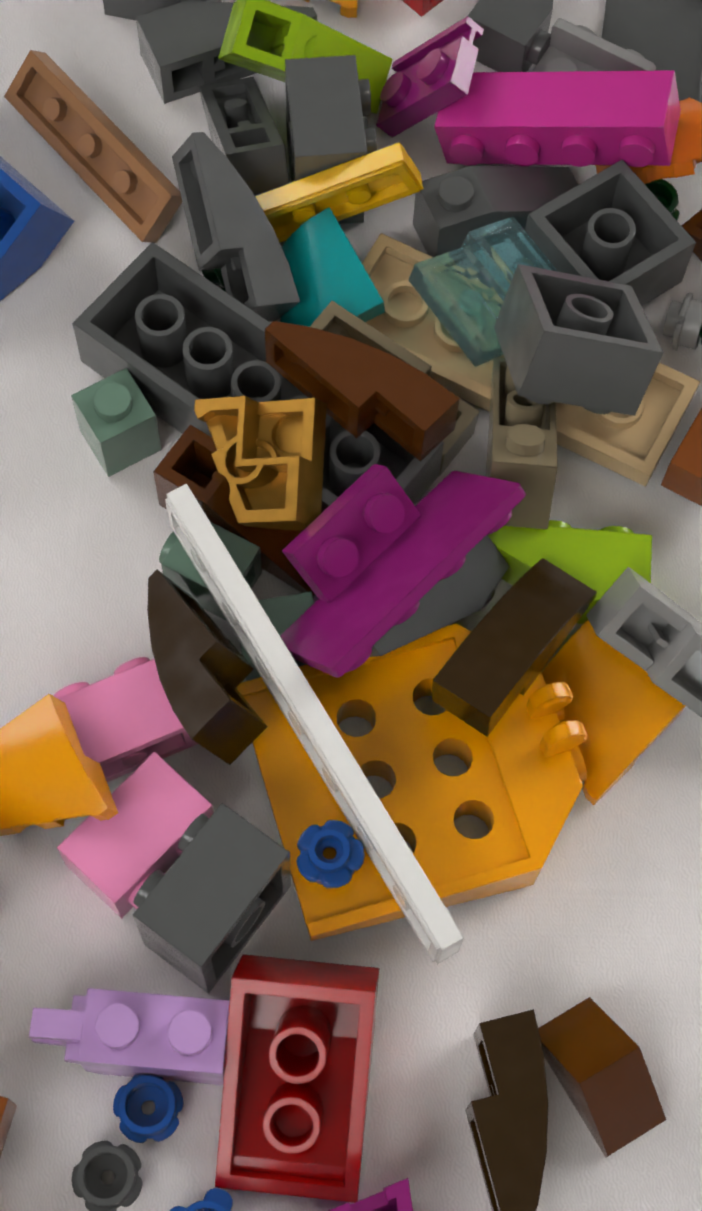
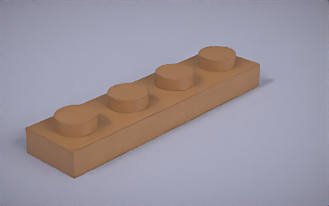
(94, 147)

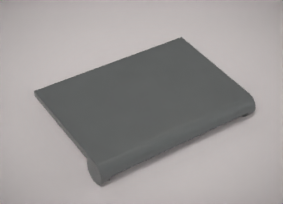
(662, 33)

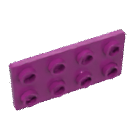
(381, 554)

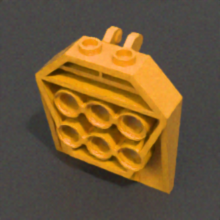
(515, 781)

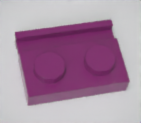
(429, 77)

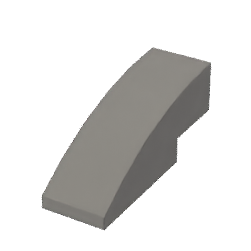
(653, 635)

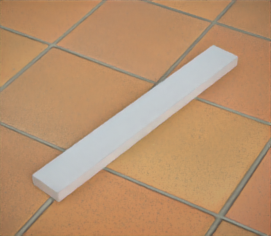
(314, 728)

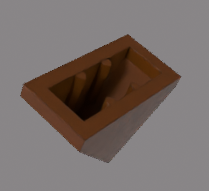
(602, 1075)

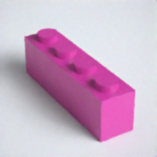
(563, 119)

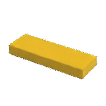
(344, 188)

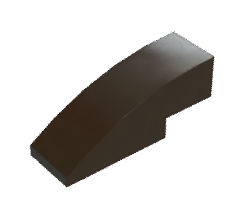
(511, 646)
(200, 671)
(513, 1121)

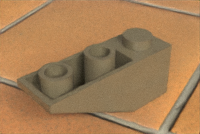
(522, 448)

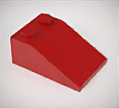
(296, 1077)

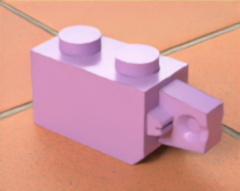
(139, 1034)

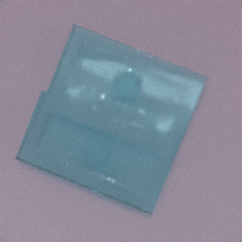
(471, 283)

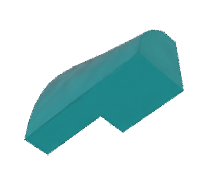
(327, 271)

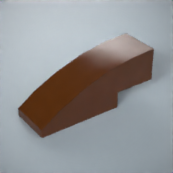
(363, 386)

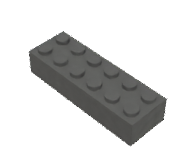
(198, 342)

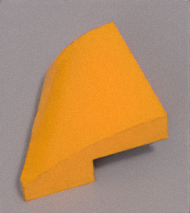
(615, 704)
(47, 772)

